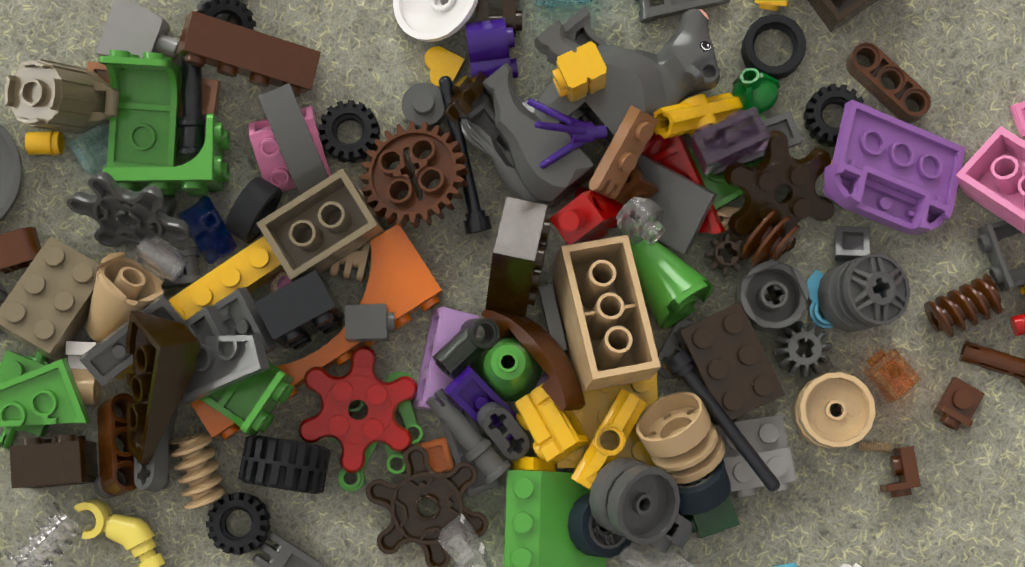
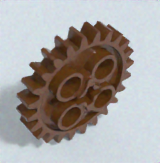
(385, 185)

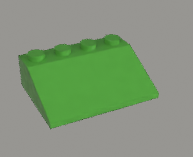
(538, 521)

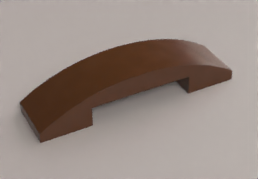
(563, 382)

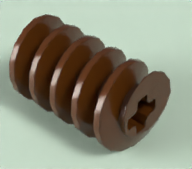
(964, 305)

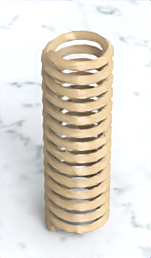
(875, 445)

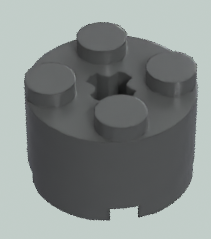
(778, 279)

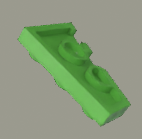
(42, 397)

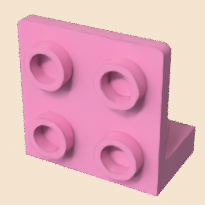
(269, 155)

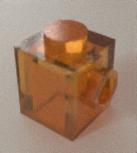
(890, 374)

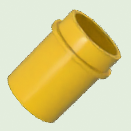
(44, 143)

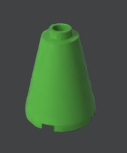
(668, 283)
(513, 382)

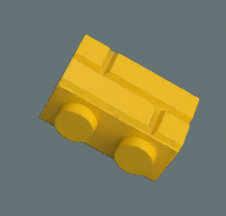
(580, 72)
(554, 431)

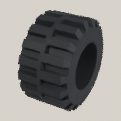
(284, 464)

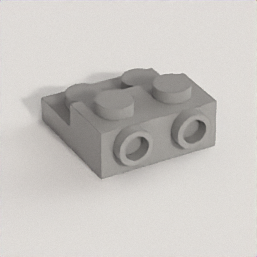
(770, 442)

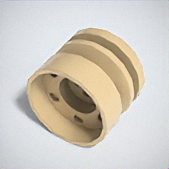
(681, 437)

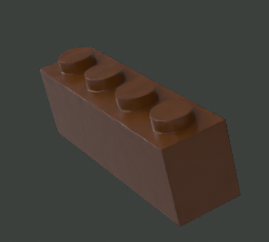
(247, 53)

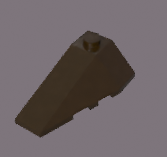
(162, 369)

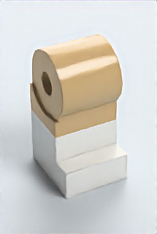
(86, 382)

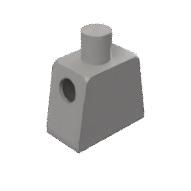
(136, 31)

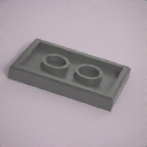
(682, 200)

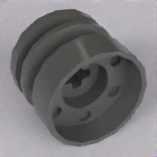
(864, 293)

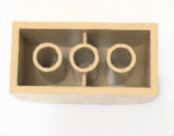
(604, 314)

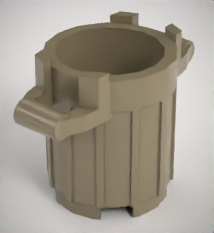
(60, 97)

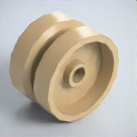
(813, 413)

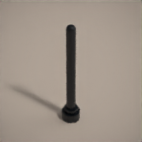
(476, 218)
(682, 368)

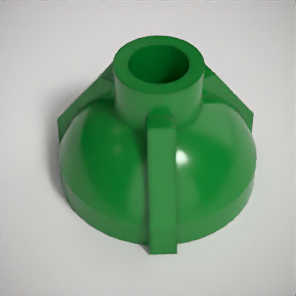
(756, 90)

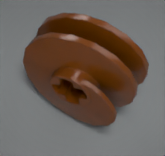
(767, 241)

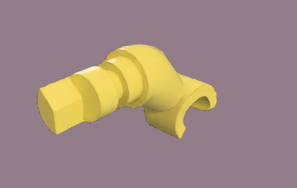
(126, 530)

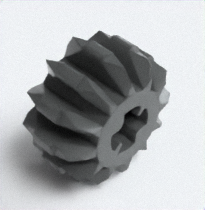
(790, 346)

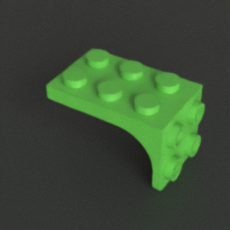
(147, 112)
(197, 177)
(253, 399)

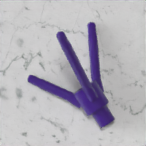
(579, 131)

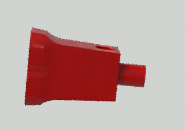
(582, 218)

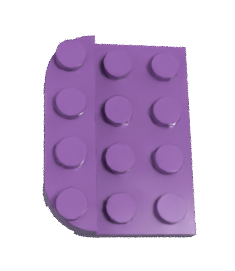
(893, 171)

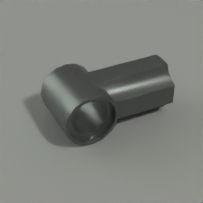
(464, 347)

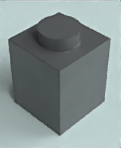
(368, 322)

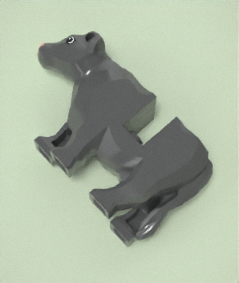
(633, 78)

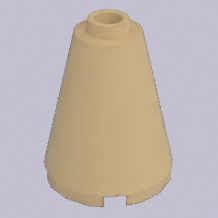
(119, 288)

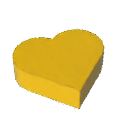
(443, 63)
(533, 464)

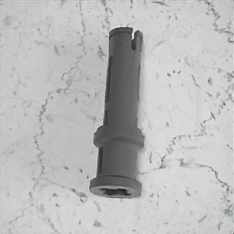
(477, 448)

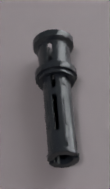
(192, 122)

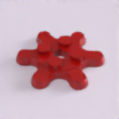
(364, 385)

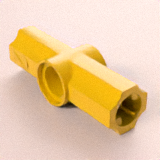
(694, 113)
(619, 420)

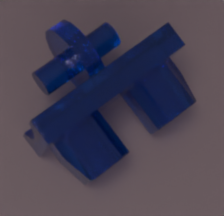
(208, 230)

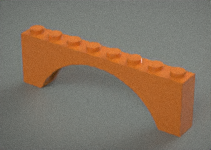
(395, 279)

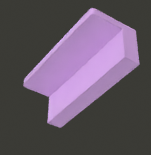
(442, 328)

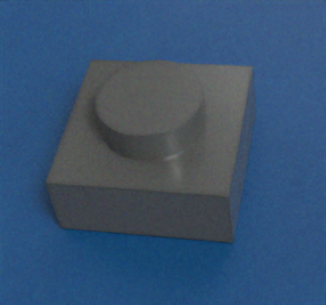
(851, 242)

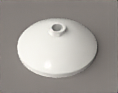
(432, 18)

